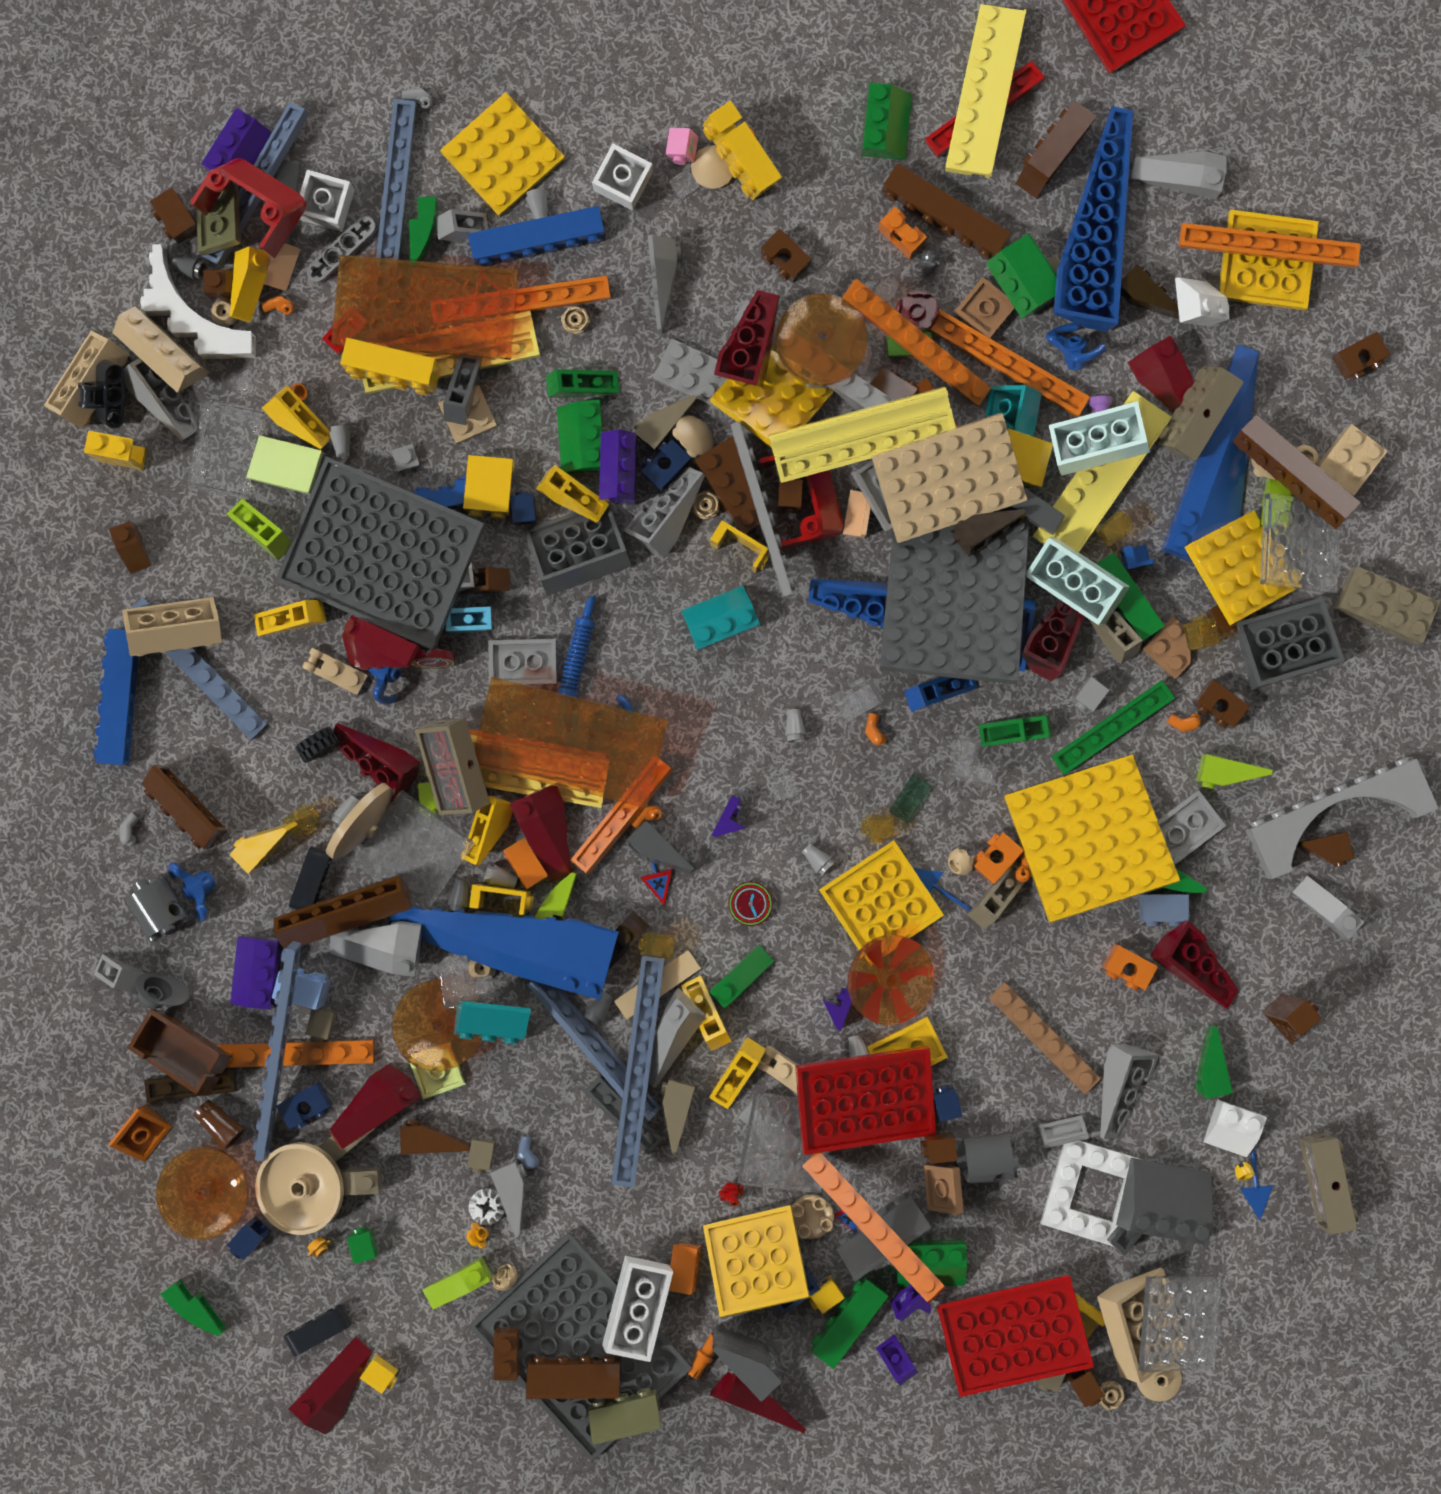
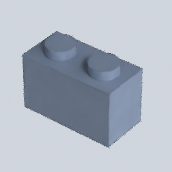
(1163, 908)

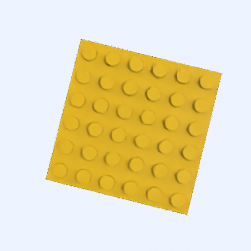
(1091, 839)

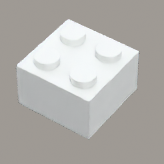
(622, 177)
(326, 200)

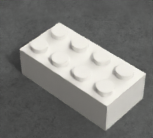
(637, 1308)

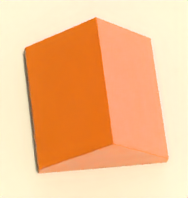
(141, 1133)

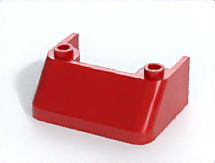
(282, 204)
(827, 519)

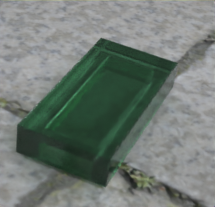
(909, 798)

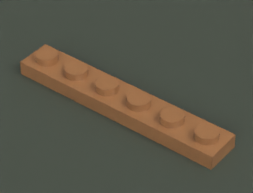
(1044, 1038)

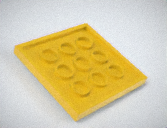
(502, 154)
(1267, 279)
(773, 408)
(1232, 567)
(881, 897)
(756, 1261)

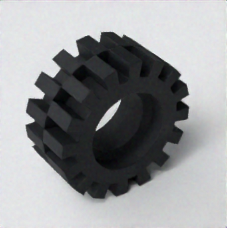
(317, 744)

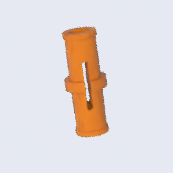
(703, 1357)

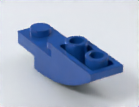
(445, 495)

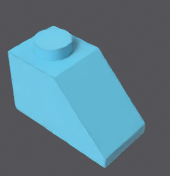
(469, 620)

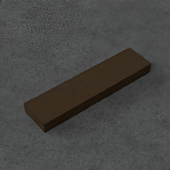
(168, 1089)

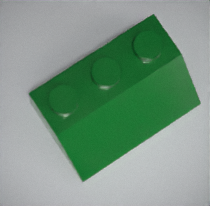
(886, 122)
(1024, 276)
(580, 436)
(943, 1258)

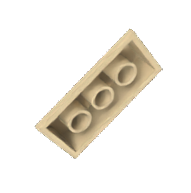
(158, 349)
(83, 369)
(172, 626)

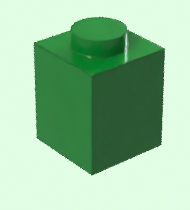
(362, 1245)

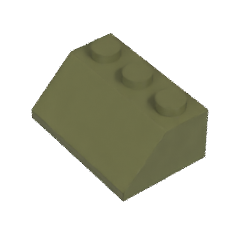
(624, 1416)

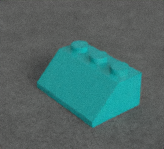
(1017, 404)
(720, 618)
(491, 1022)

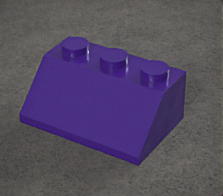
(240, 138)
(618, 467)
(255, 972)

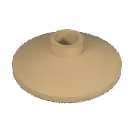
(1163, 1391)

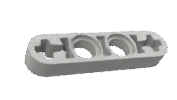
(338, 247)

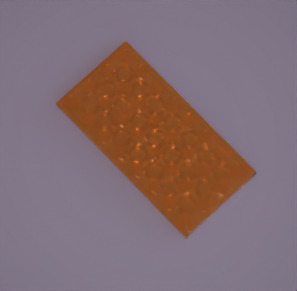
(426, 306)
(570, 742)

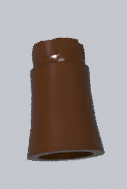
(219, 1124)

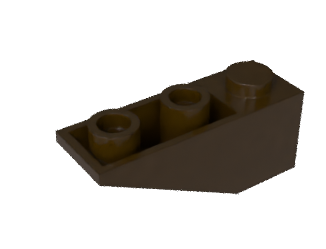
(1143, 292)
(628, 933)

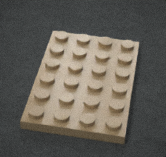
(949, 477)

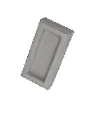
(1063, 1131)

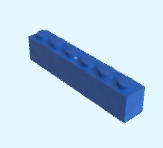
(536, 235)
(117, 701)

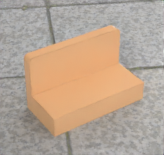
(281, 267)
(856, 515)

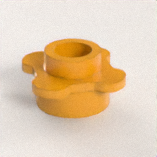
(477, 1235)
(318, 1247)

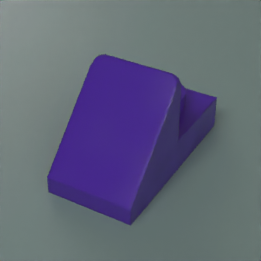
(726, 825)
(839, 1012)
(907, 1302)
(897, 1360)

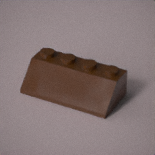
(183, 806)
(573, 1377)

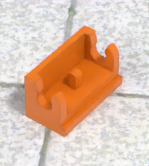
(525, 863)
(685, 1267)

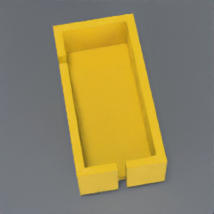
(741, 151)
(390, 366)

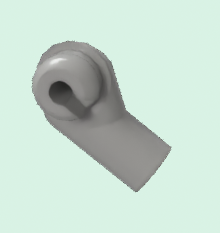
(420, 96)
(125, 830)

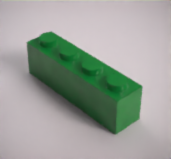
(1133, 606)
(848, 1322)

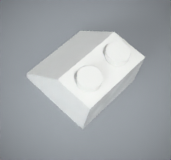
(1200, 303)
(1234, 1128)

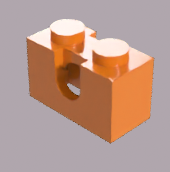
(911, 238)
(1009, 853)
(1142, 969)

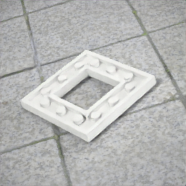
(1057, 1207)

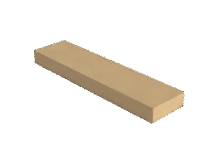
(673, 974)

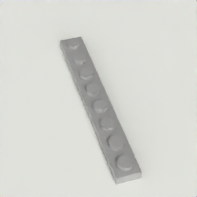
(766, 519)

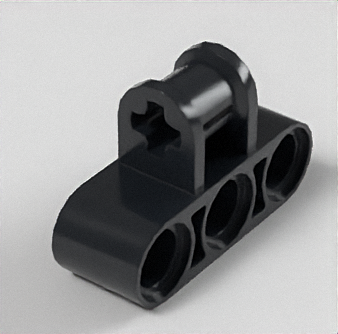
(94, 394)

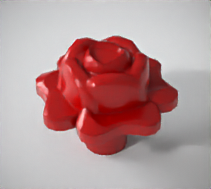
(731, 1193)

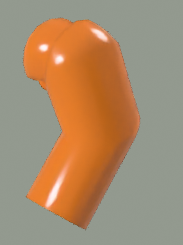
(279, 303)
(1185, 725)
(873, 731)
(649, 813)
(1023, 872)

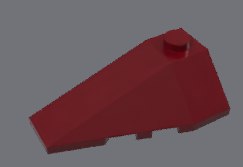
(545, 828)
(735, 1392)

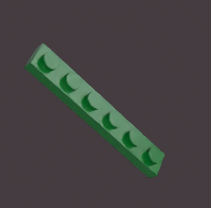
(1112, 727)

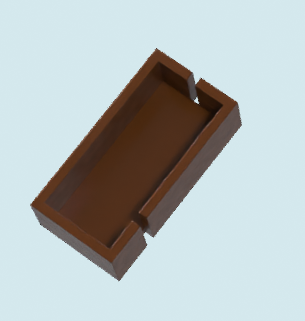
(180, 1052)

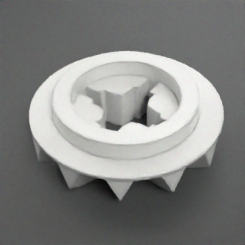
(476, 1211)

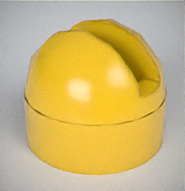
(1245, 1172)

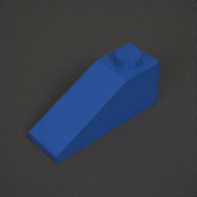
(937, 691)

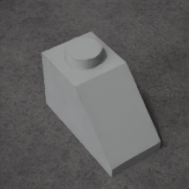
(456, 224)
(118, 974)

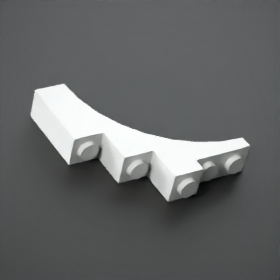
(165, 300)

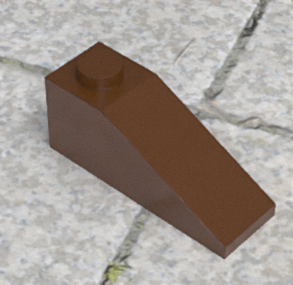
(424, 1138)

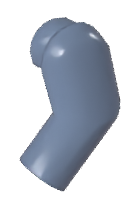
(525, 1155)

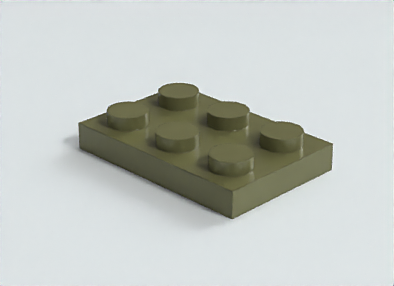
(222, 224)

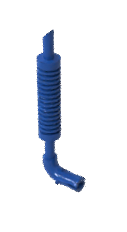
(578, 650)

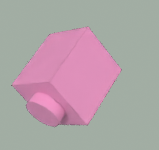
(681, 145)

